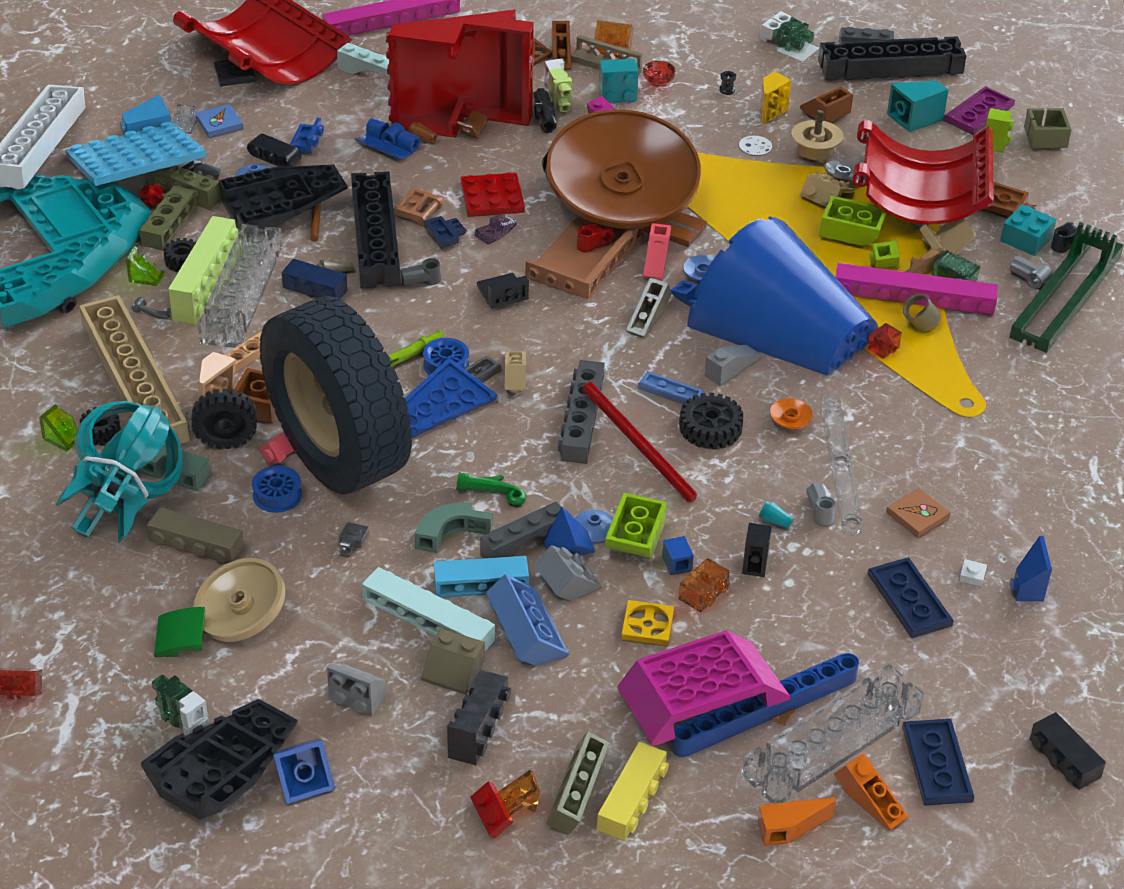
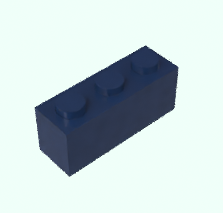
(313, 280)

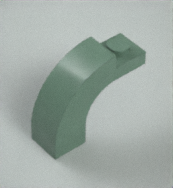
(447, 520)

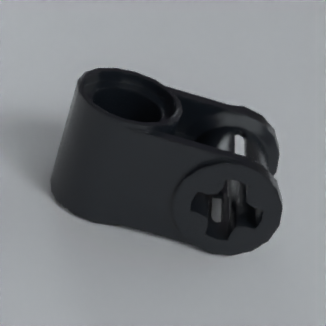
(1063, 237)

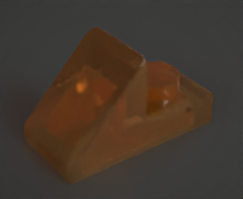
(521, 793)

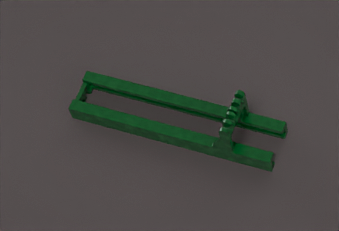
(1081, 244)

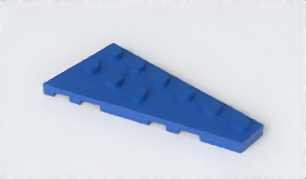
(444, 396)

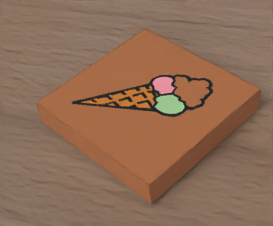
(918, 512)

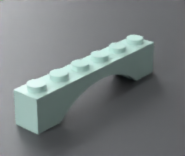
(357, 59)

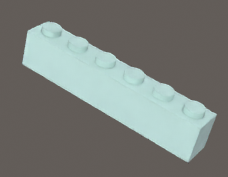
(423, 608)

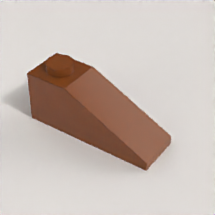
(561, 42)

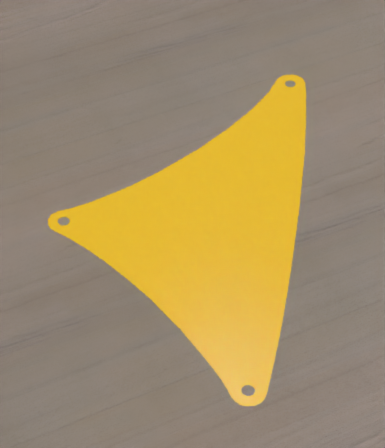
(741, 191)

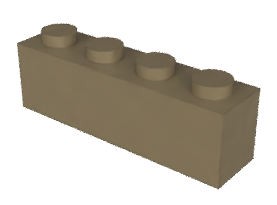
(195, 535)

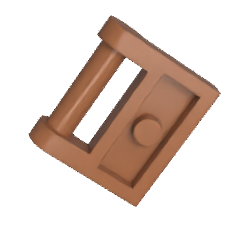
(414, 202)

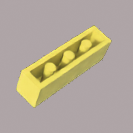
(631, 791)

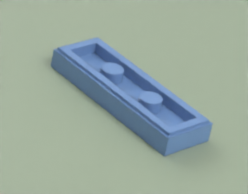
(668, 388)

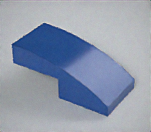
(685, 292)

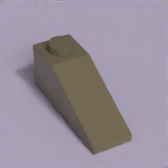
(649, 308)

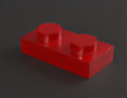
(491, 809)

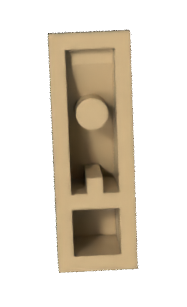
(515, 371)

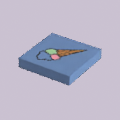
(219, 120)

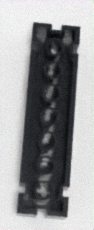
(891, 58)
(375, 230)

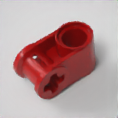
(593, 236)

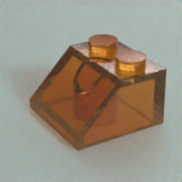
(615, 34)

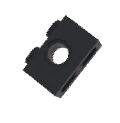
(756, 549)

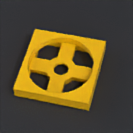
(649, 609)

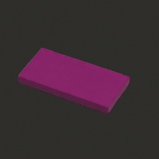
(973, 112)

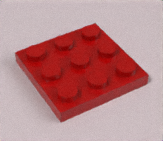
(492, 194)

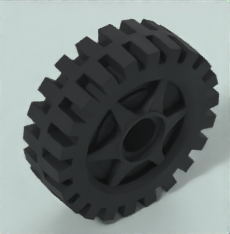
(224, 419)
(711, 420)

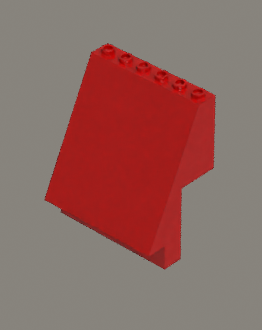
(458, 67)

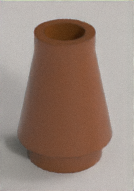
(423, 132)

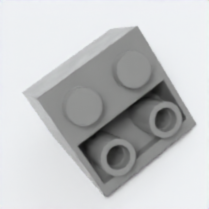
(567, 573)
(355, 688)

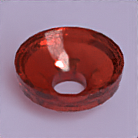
(659, 73)

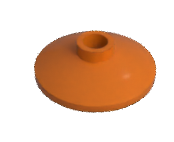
(791, 413)

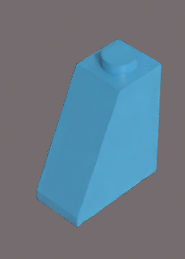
(149, 113)

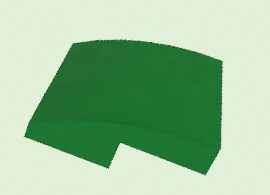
(180, 631)

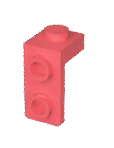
(276, 449)

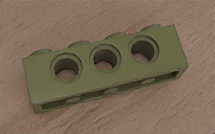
(206, 189)
(168, 217)
(578, 783)

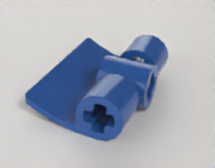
(389, 139)

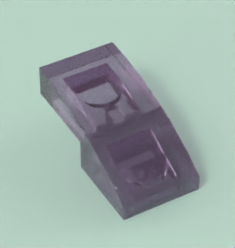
(497, 228)

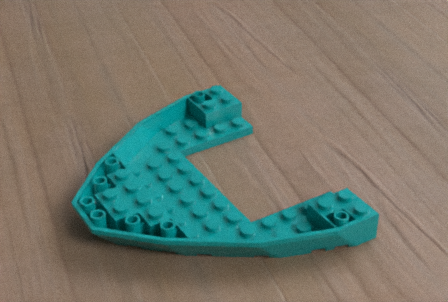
(82, 228)

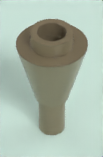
(336, 266)

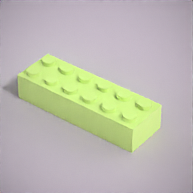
(201, 270)

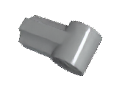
(1034, 274)
(822, 504)

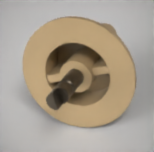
(816, 138)

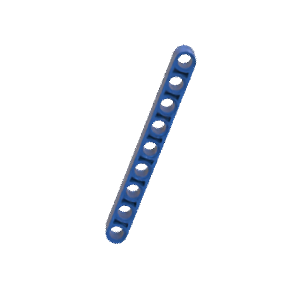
(750, 712)

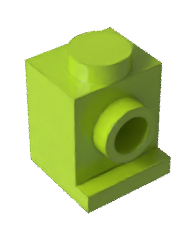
(885, 255)

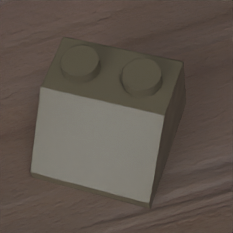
(453, 661)

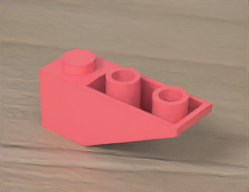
(657, 251)

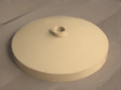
(240, 599)

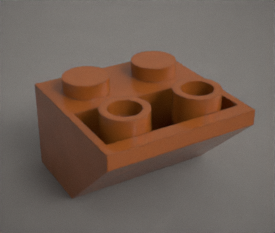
(833, 104)

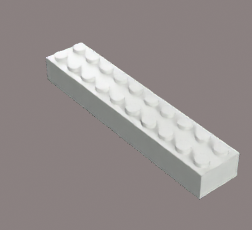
(38, 133)

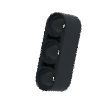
(273, 151)

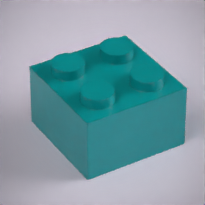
(618, 80)
(1028, 230)

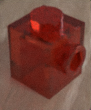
(884, 340)

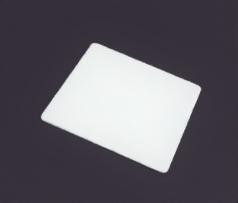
(801, 55)

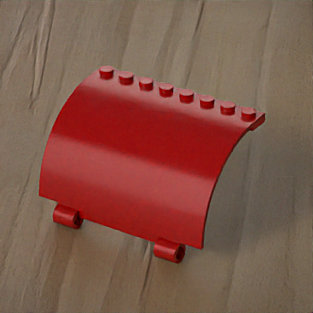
(273, 39)
(925, 183)

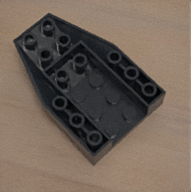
(278, 193)

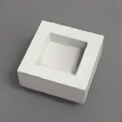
(973, 572)

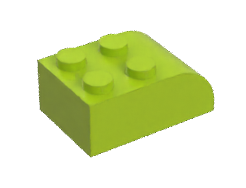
(851, 221)
(637, 525)

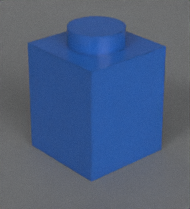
(677, 555)

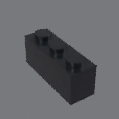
(1067, 750)

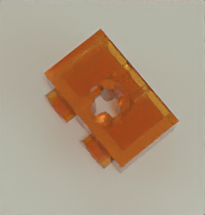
(704, 585)

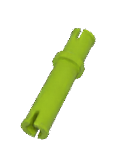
(413, 349)

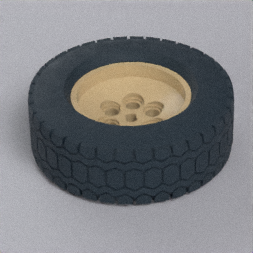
(335, 394)

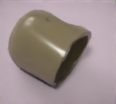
(927, 318)

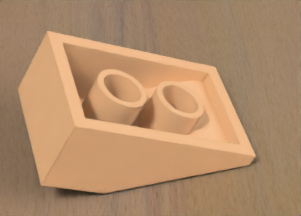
(216, 373)

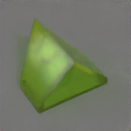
(141, 271)
(58, 427)

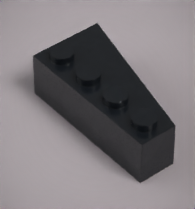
(477, 717)

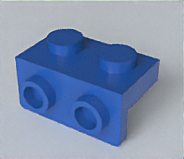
(308, 136)

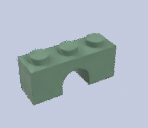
(193, 471)

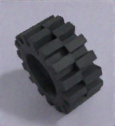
(177, 252)
(106, 432)

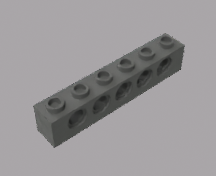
(582, 413)

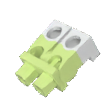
(558, 84)

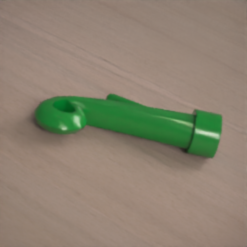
(491, 484)

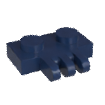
(444, 232)

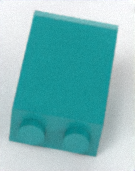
(917, 103)

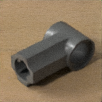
(427, 272)

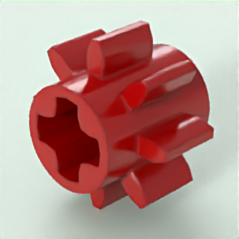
(152, 194)

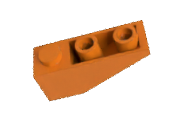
(870, 792)
(789, 820)

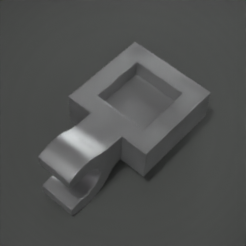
(352, 536)

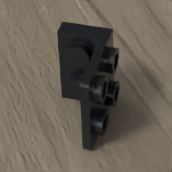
(504, 289)

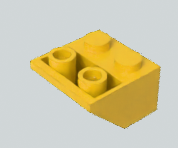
(774, 96)

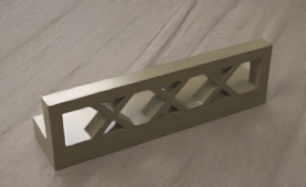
(592, 56)

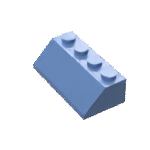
(526, 621)

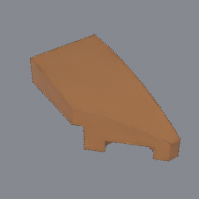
(924, 264)

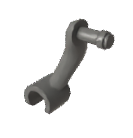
(140, 305)

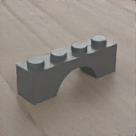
(510, 537)

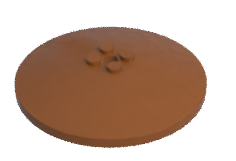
(609, 144)

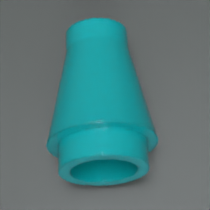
(775, 515)

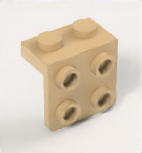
(821, 186)
(951, 237)

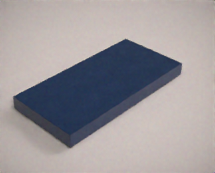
(910, 597)
(937, 762)

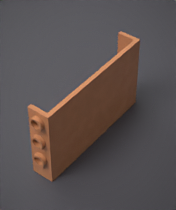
(580, 271)

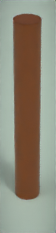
(315, 223)

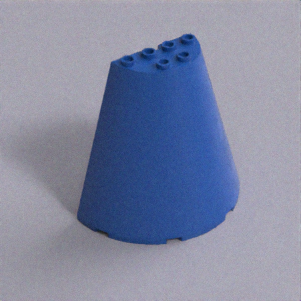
(780, 300)

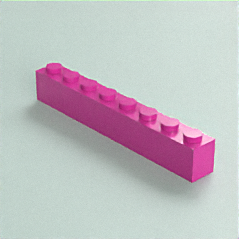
(387, 13)
(900, 285)

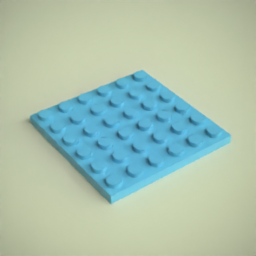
(134, 153)

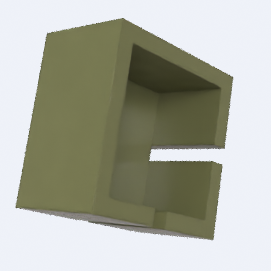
(1055, 131)

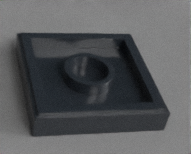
(230, 74)

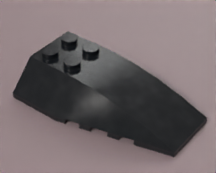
(218, 761)

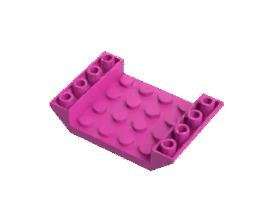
(695, 681)

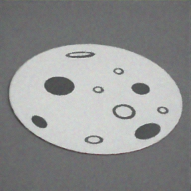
(755, 145)

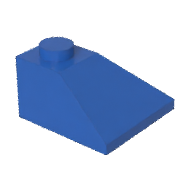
(1032, 573)
(303, 770)

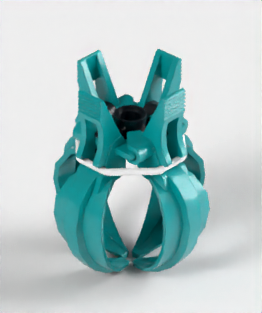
(108, 475)

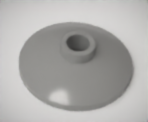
(840, 169)

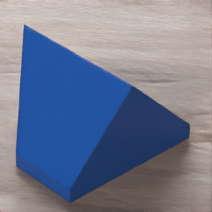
(569, 534)

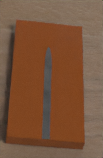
(683, 228)

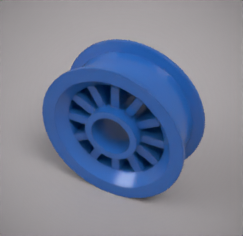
(443, 348)
(276, 489)

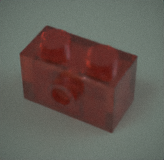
(20, 682)

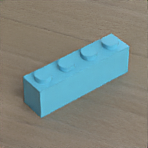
(476, 575)

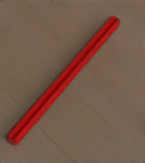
(640, 442)

